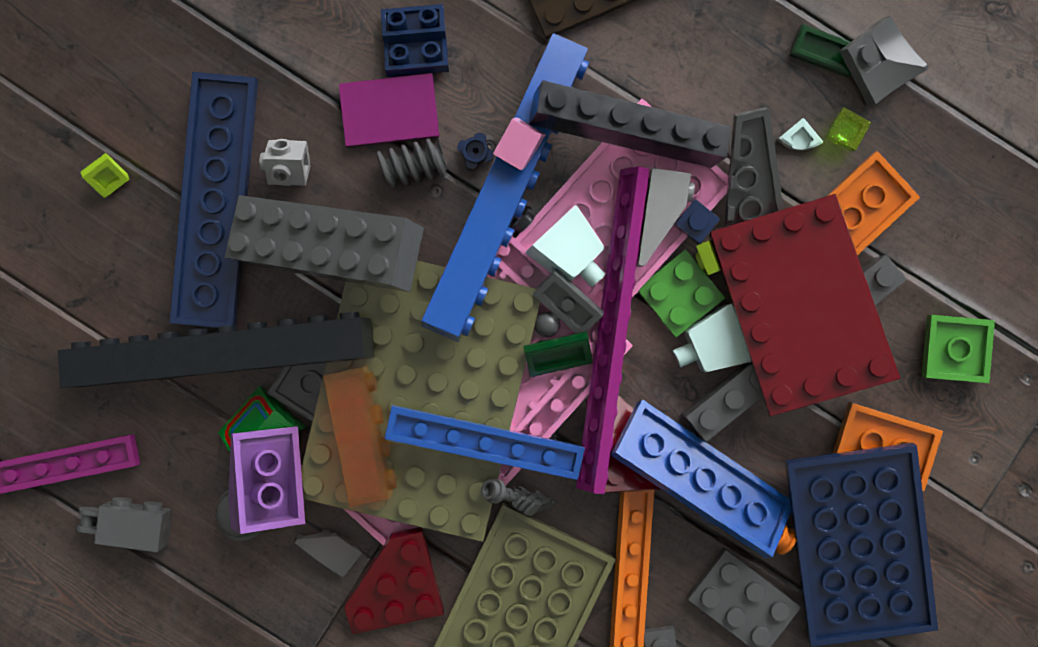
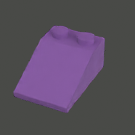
(265, 480)

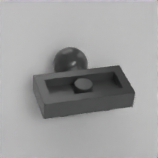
(565, 304)

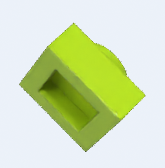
(104, 175)
(707, 257)

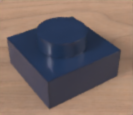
(696, 221)

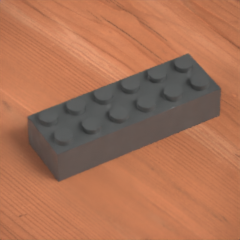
(325, 242)

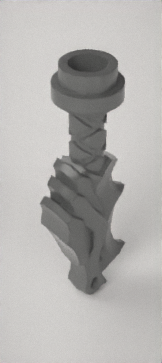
(531, 503)

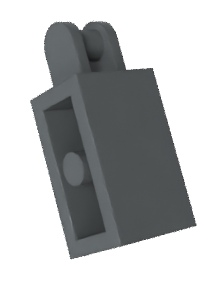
(128, 524)

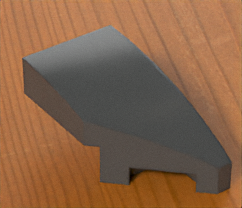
(330, 550)

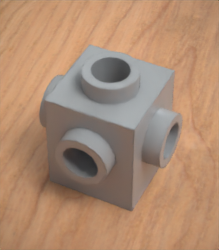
(285, 162)

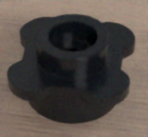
(521, 224)

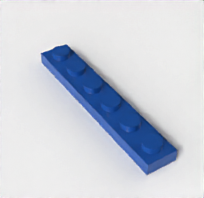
(484, 442)

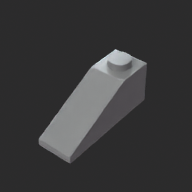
(663, 205)

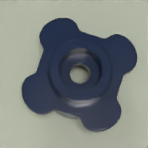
(479, 142)

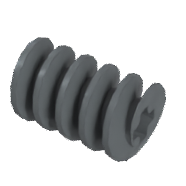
(412, 163)

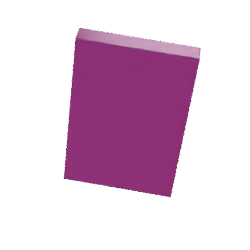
(389, 110)

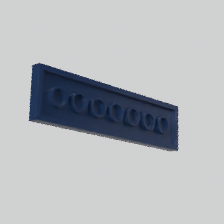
(213, 178)

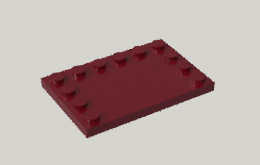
(804, 305)

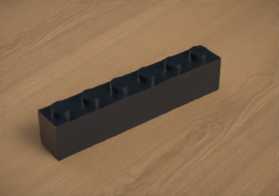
(629, 124)

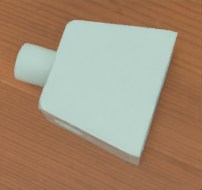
(570, 248)
(714, 342)

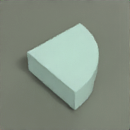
(800, 137)

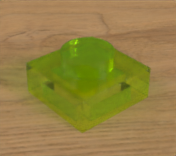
(848, 129)

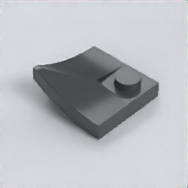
(881, 60)

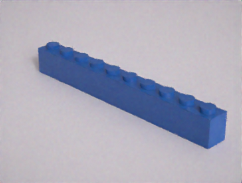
(497, 206)

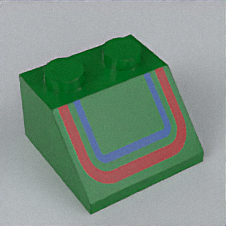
(257, 414)

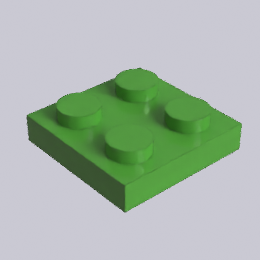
(680, 293)
(958, 348)

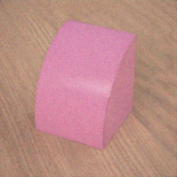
(519, 143)

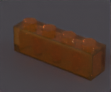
(359, 435)

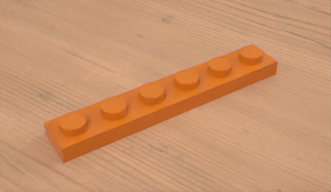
(631, 569)

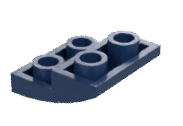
(414, 40)

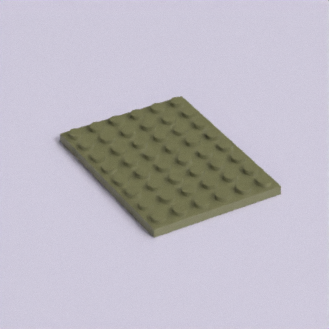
(435, 375)

